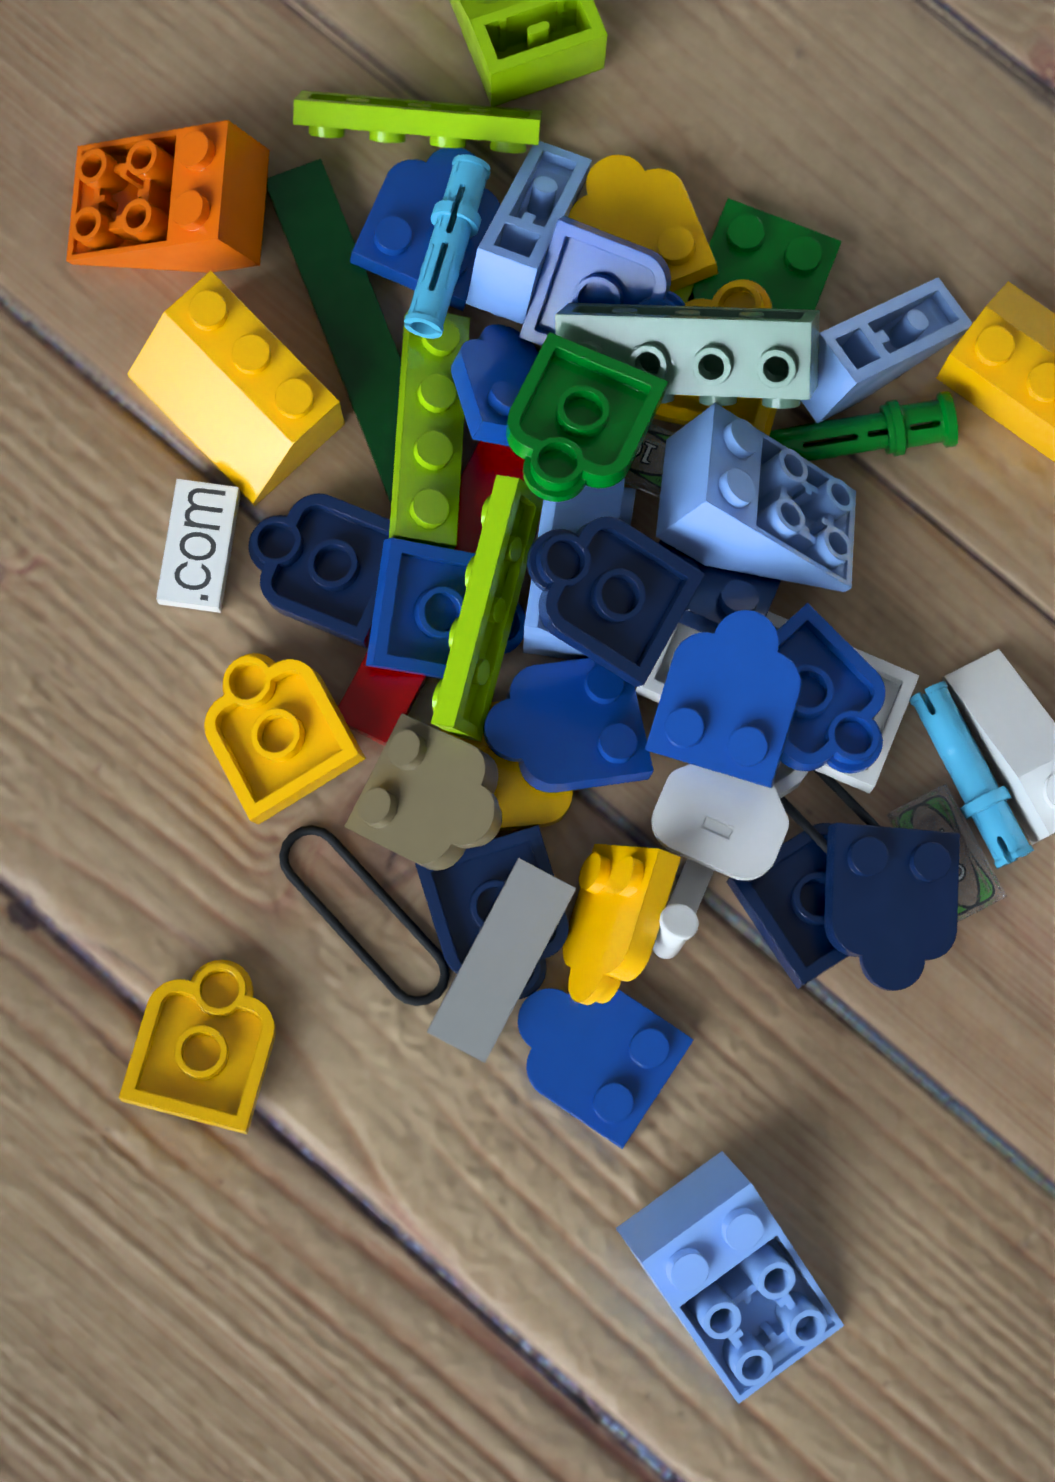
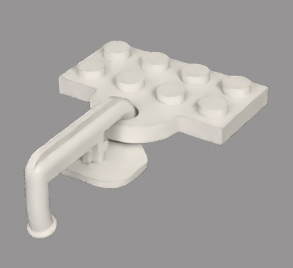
(734, 822)

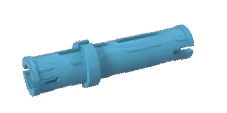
(454, 223)
(982, 796)

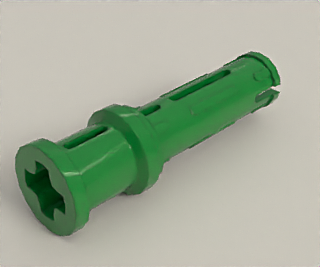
(891, 420)

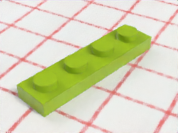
(393, 118)
(428, 438)
(487, 609)

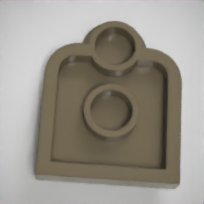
(428, 797)

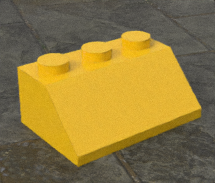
(1009, 367)
(235, 389)

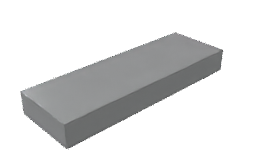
(501, 960)

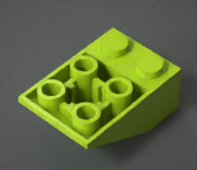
(531, 43)

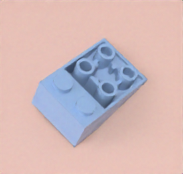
(754, 505)
(730, 1276)

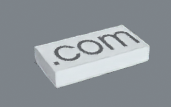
(198, 545)

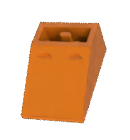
(170, 200)

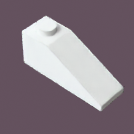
(1012, 735)

